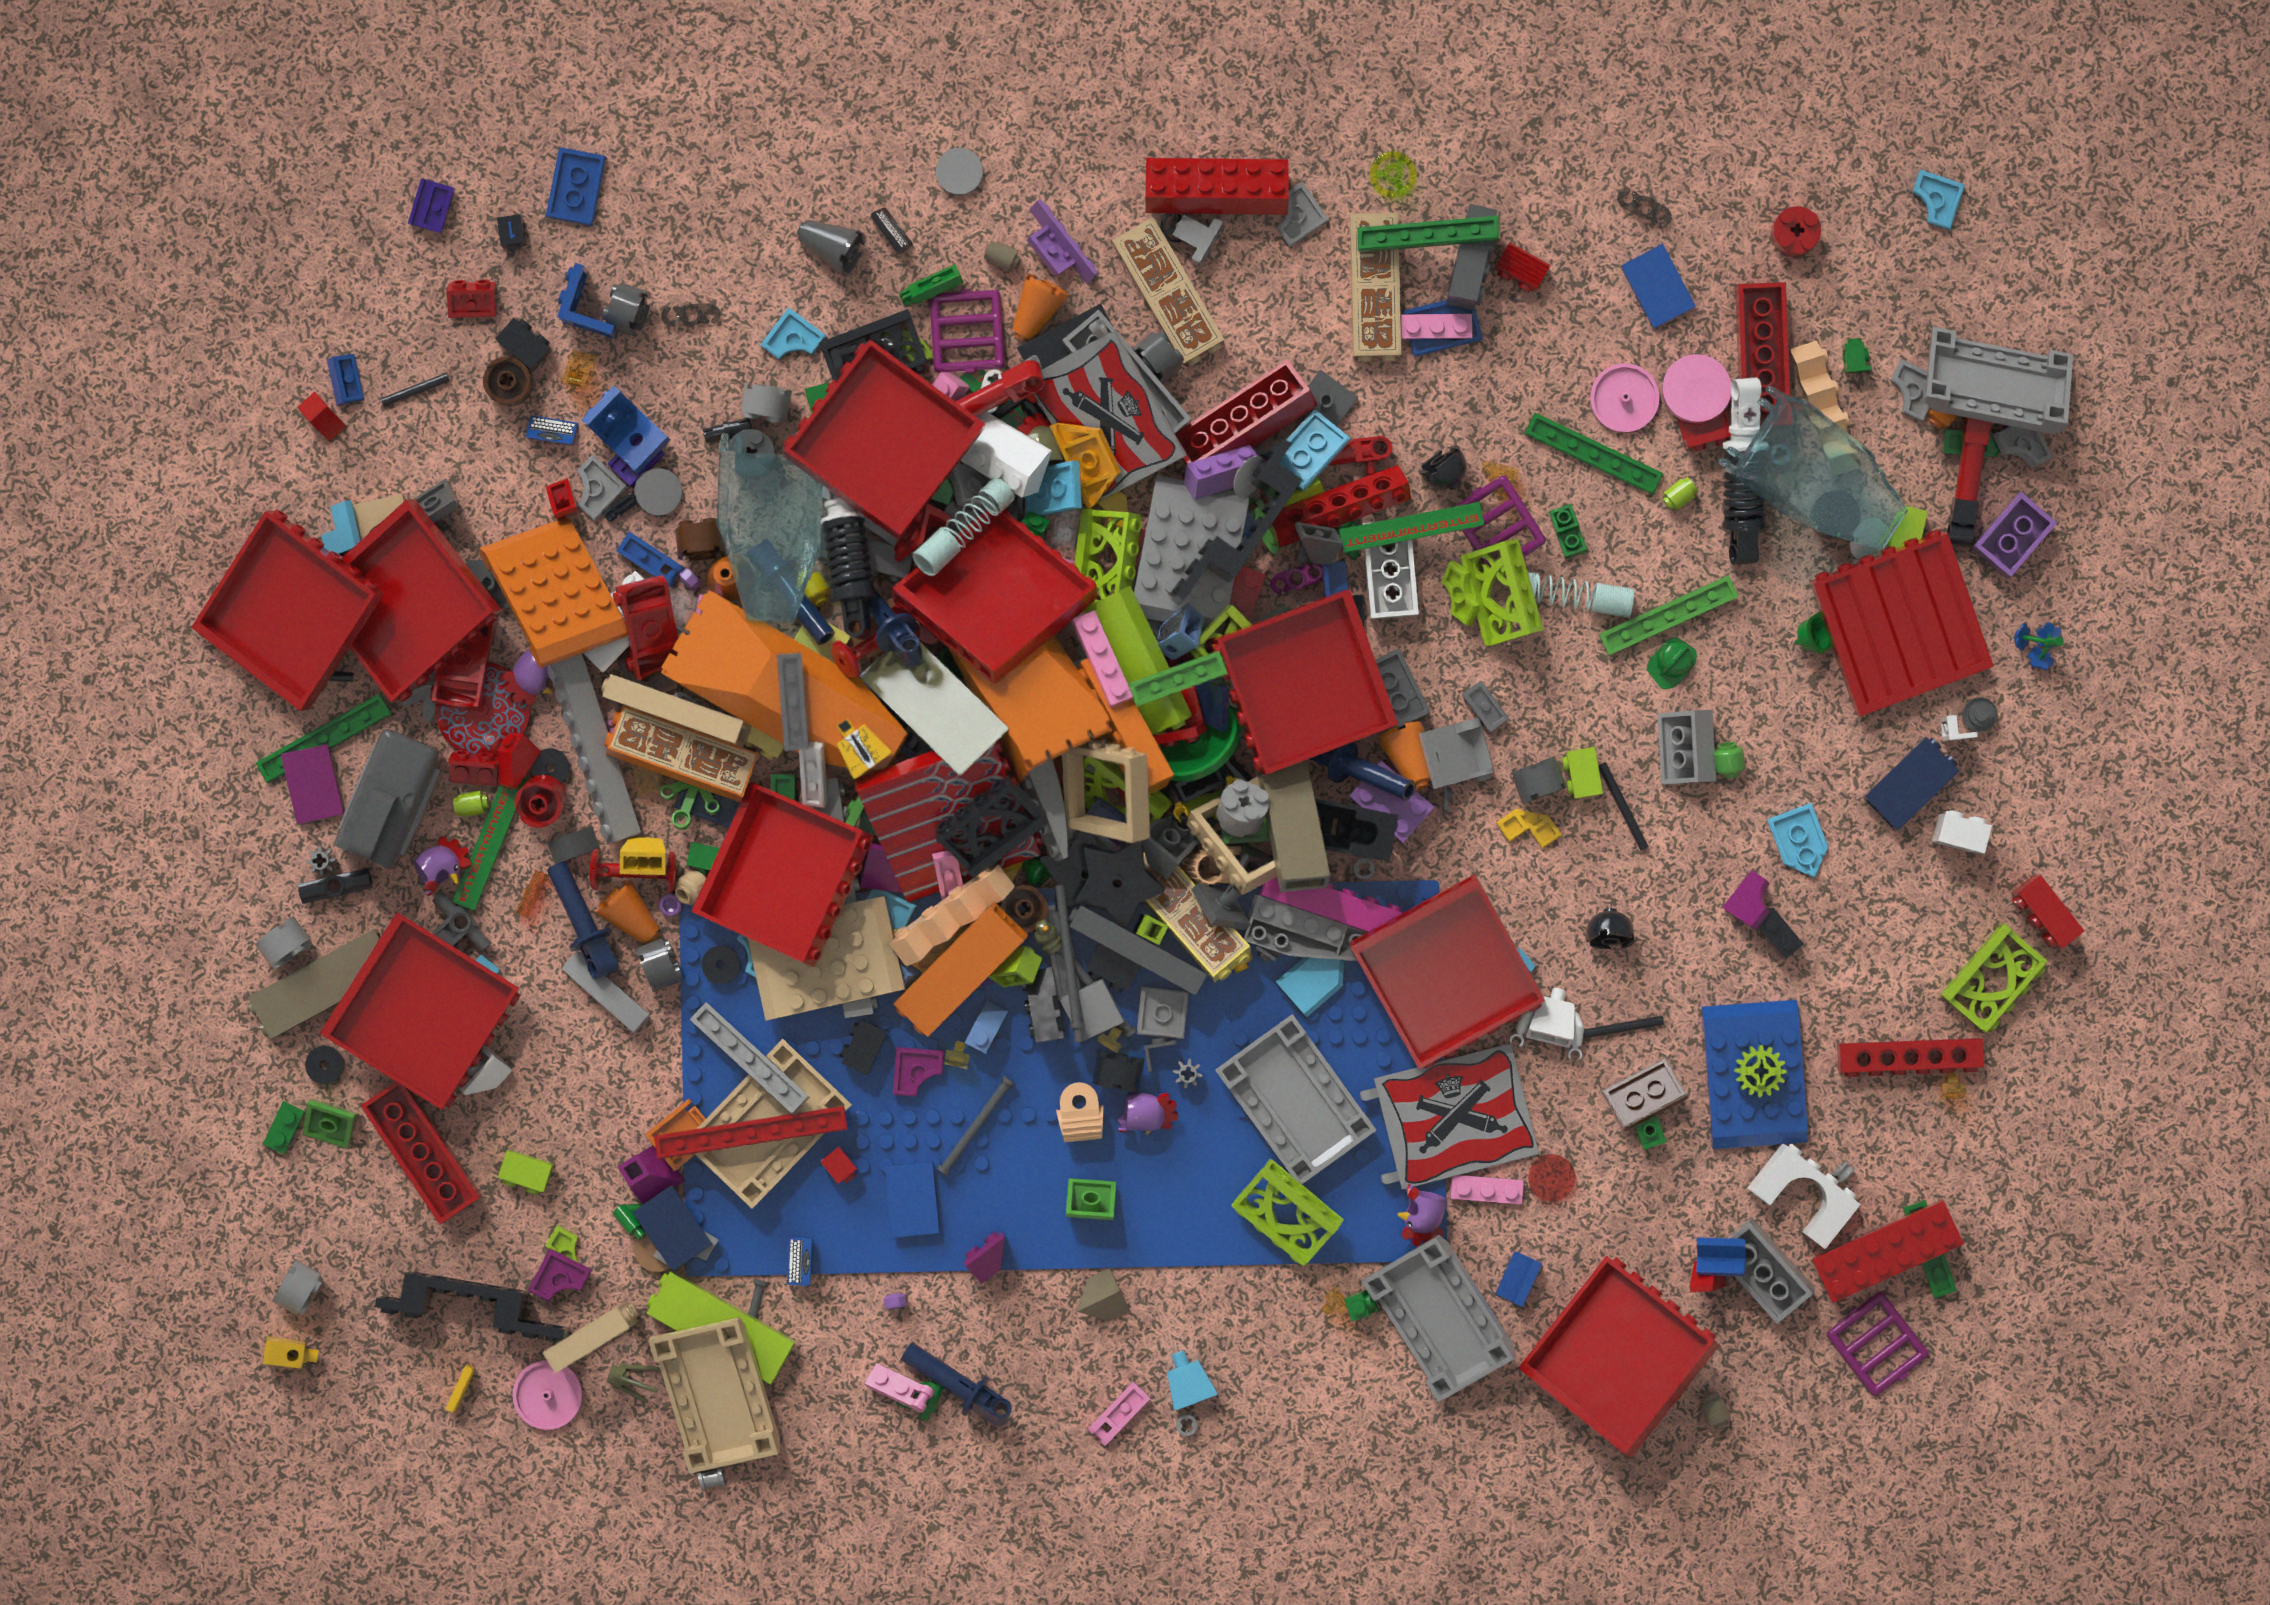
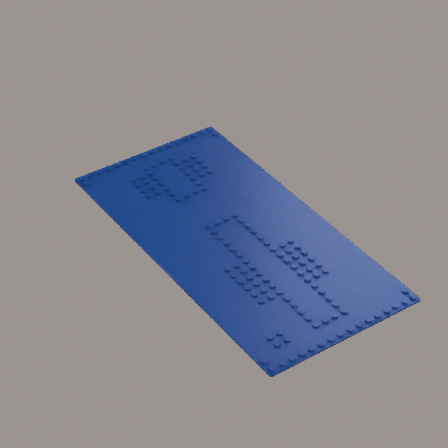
(1017, 1168)

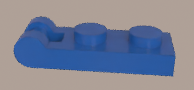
(649, 558)

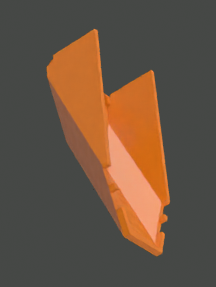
(737, 670)
(1042, 706)

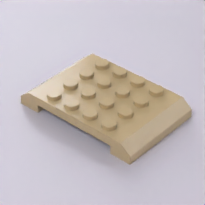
(852, 965)
(758, 1167)
(716, 1394)

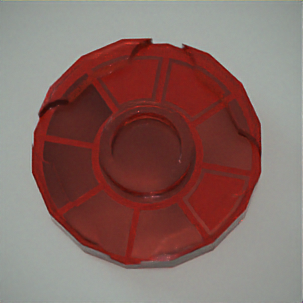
(1546, 1172)

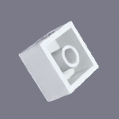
(1962, 833)

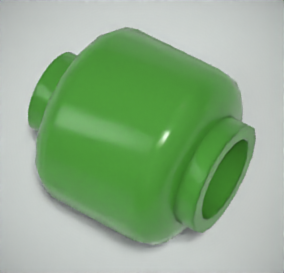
(1729, 759)

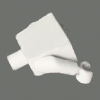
(1553, 1023)

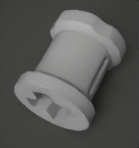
(711, 1478)

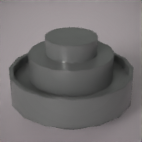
(1979, 714)

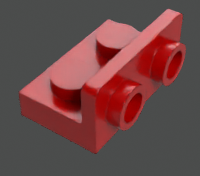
(471, 299)
(473, 768)

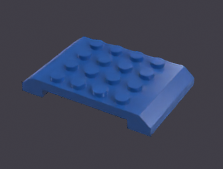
(1734, 1114)

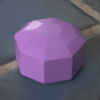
(689, 579)
(670, 905)
(895, 1300)

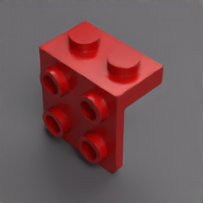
(1699, 435)
(920, 531)
(1194, 725)

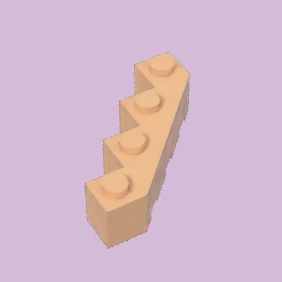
(1816, 386)
(945, 918)

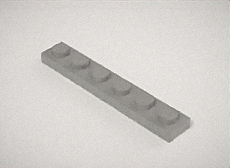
(749, 1058)

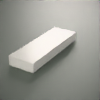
(813, 775)

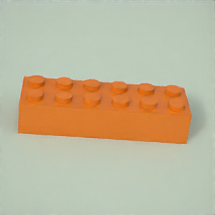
(1130, 731)

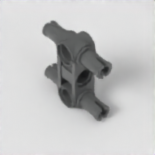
(450, 932)

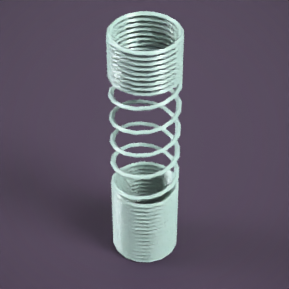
(943, 545)
(1607, 598)

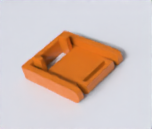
(677, 1121)

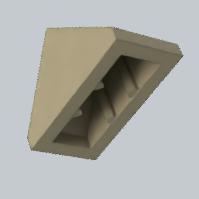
(1103, 1297)

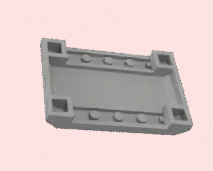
(1998, 383)
(1172, 540)
(1295, 1099)
(1441, 1317)

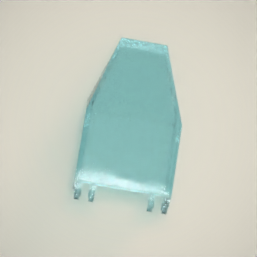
(1818, 474)
(768, 529)

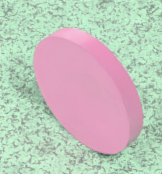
(1696, 389)
(1624, 398)
(547, 1397)

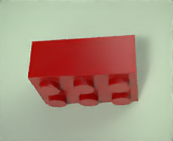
(2046, 912)

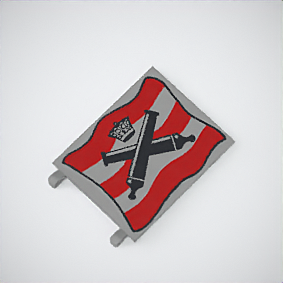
(1106, 391)
(1454, 1116)

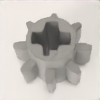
(327, 865)
(1192, 1078)

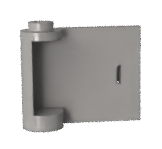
(1456, 753)

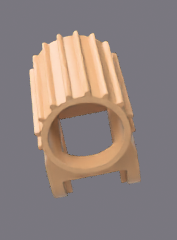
(1212, 876)
(1084, 1122)

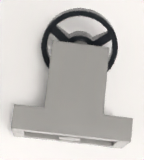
(1194, 234)

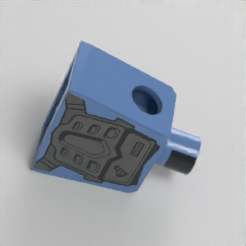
(1180, 632)

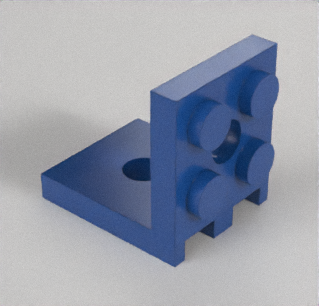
(569, 301)
(619, 423)

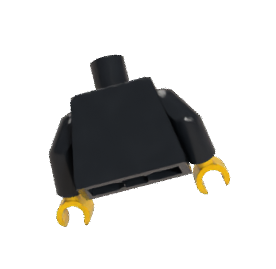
(1188, 790)

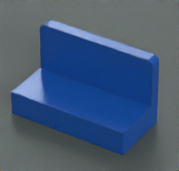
(1334, 578)
(1721, 1256)
(1518, 1278)

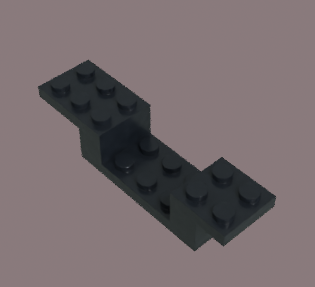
(1222, 557)
(509, 1310)

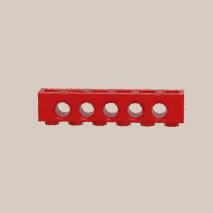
(1343, 504)
(1971, 1048)

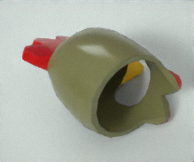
(1040, 431)

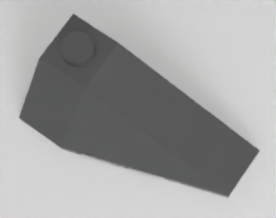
(1170, 843)

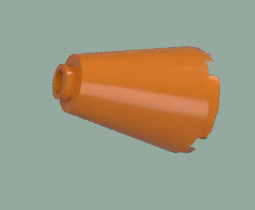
(1036, 306)
(716, 583)
(1406, 753)
(629, 913)

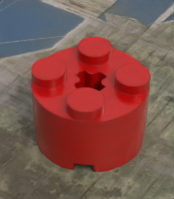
(1785, 239)
(528, 803)

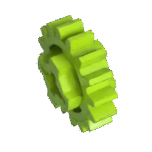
(1770, 1071)

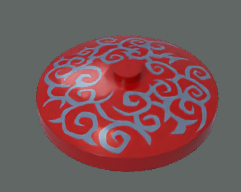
(485, 729)

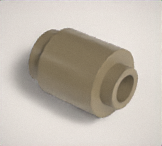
(1002, 256)
(1715, 1410)

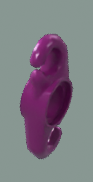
(1286, 576)

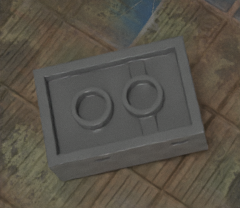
(1402, 689)

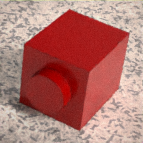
(839, 1165)

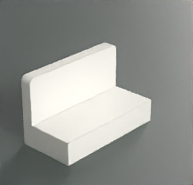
(1950, 729)

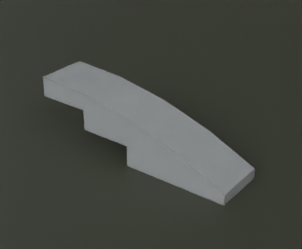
(607, 994)

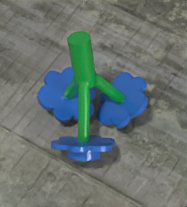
(2047, 636)

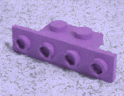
(1056, 246)

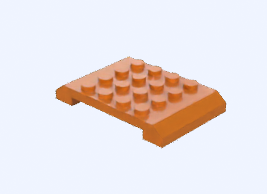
(554, 591)

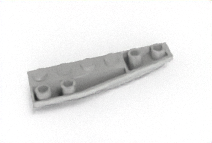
(1044, 789)
(1298, 931)

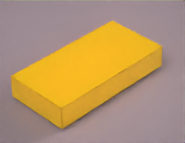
(460, 1388)

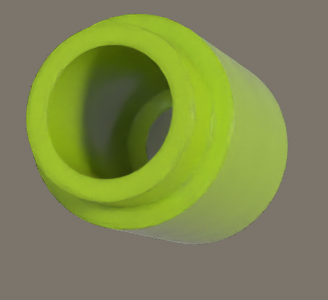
(1680, 494)
(471, 804)

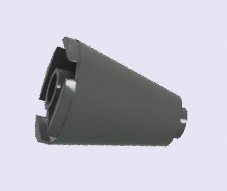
(833, 244)

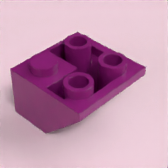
(649, 1175)
(988, 1259)

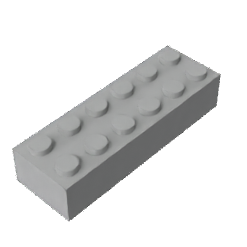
(1169, 406)

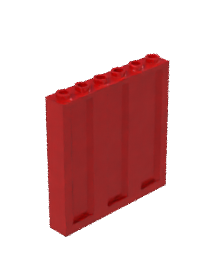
(1901, 622)

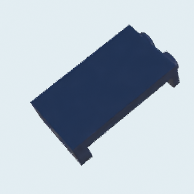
(1911, 783)

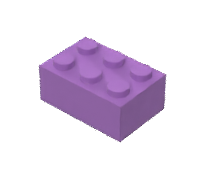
(2013, 535)
(1409, 812)

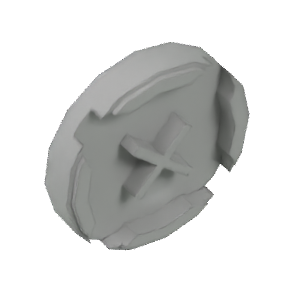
(959, 171)
(658, 491)

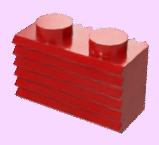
(1521, 267)

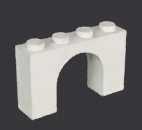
(1836, 1204)

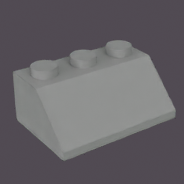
(1686, 747)

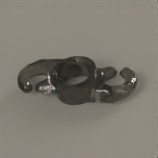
(1655, 207)
(700, 308)

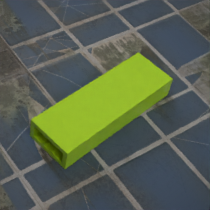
(1139, 656)
(687, 1305)

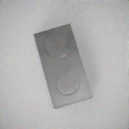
(1485, 706)

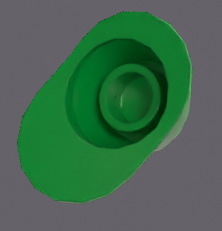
(1813, 635)
(1671, 663)

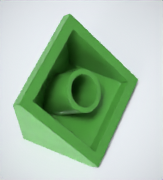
(329, 1123)
(1091, 1199)

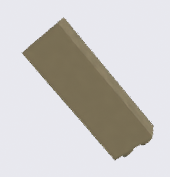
(1295, 829)
(311, 987)

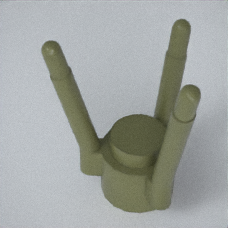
(620, 1378)

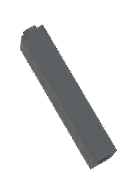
(1137, 949)

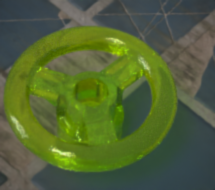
(1402, 158)

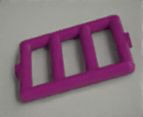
(996, 340)
(1513, 501)
(1892, 1317)

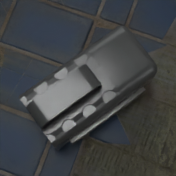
(389, 799)

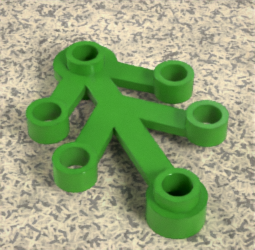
(688, 802)

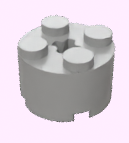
(765, 401)
(1242, 808)
(283, 943)
(297, 1287)

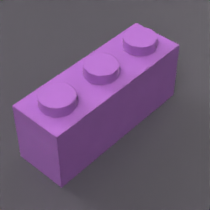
(1215, 472)

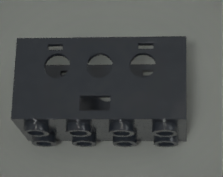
(1358, 831)

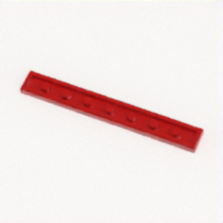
(750, 1132)

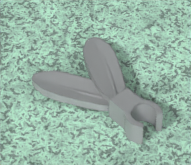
(420, 694)

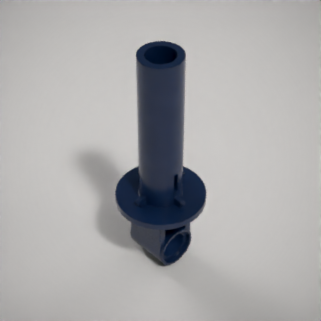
(814, 622)
(895, 632)
(1345, 762)
(590, 940)
(975, 1396)

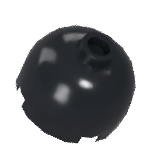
(1445, 470)
(1610, 929)

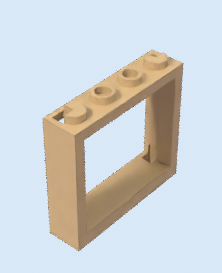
(1136, 792)
(1221, 854)
(591, 1336)

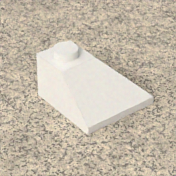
(487, 1074)

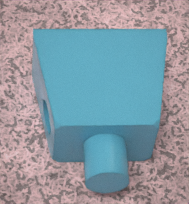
(1188, 1382)

